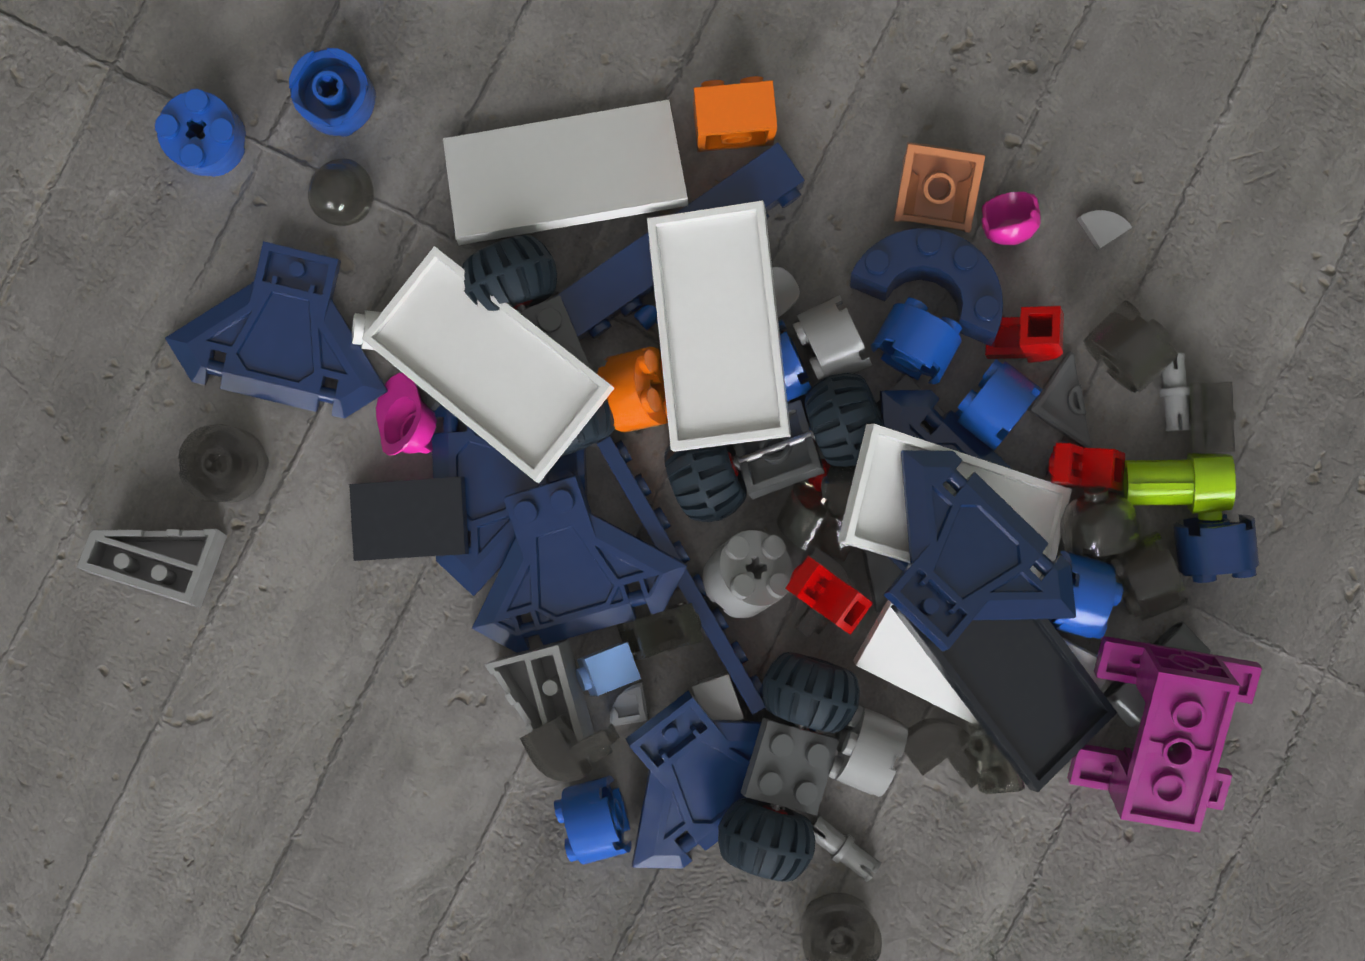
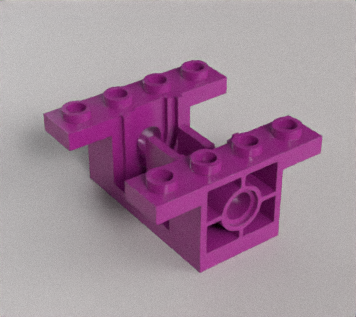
(1186, 706)

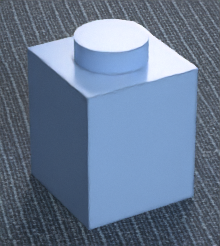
(607, 669)

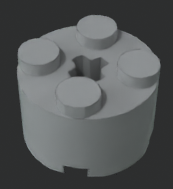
(832, 339)
(748, 573)
(869, 751)

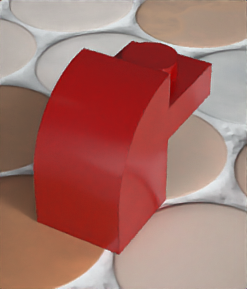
(1031, 336)
(1086, 467)
(828, 595)

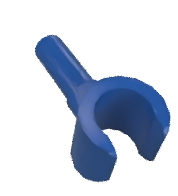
(647, 316)

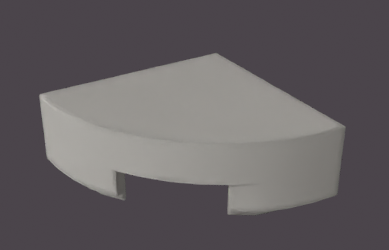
(1103, 226)
(629, 706)

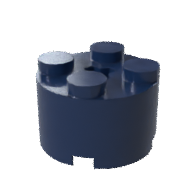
(1216, 548)

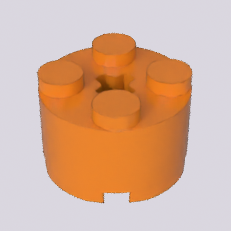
(638, 390)

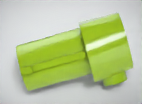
(1200, 482)

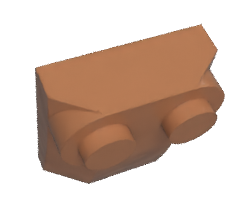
(939, 186)

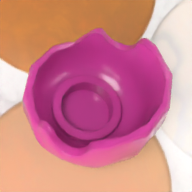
(1011, 218)

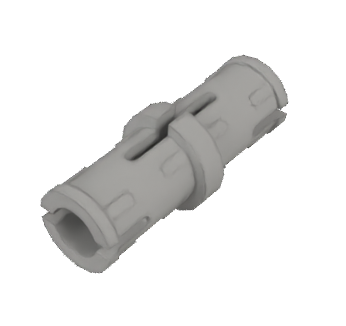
(1176, 395)
(844, 849)

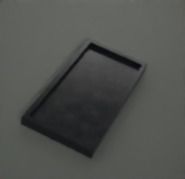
(1023, 691)

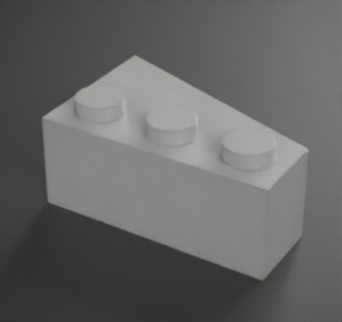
(161, 562)
(544, 686)

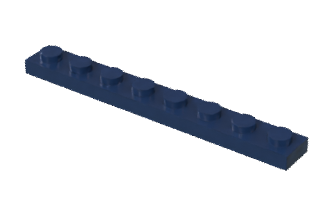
(691, 587)

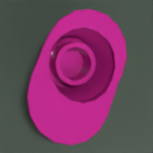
(404, 419)

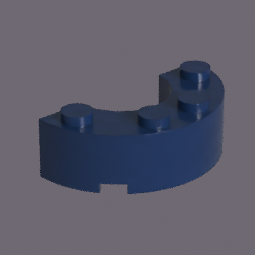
(939, 259)

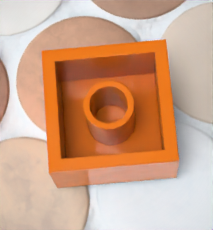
(734, 114)

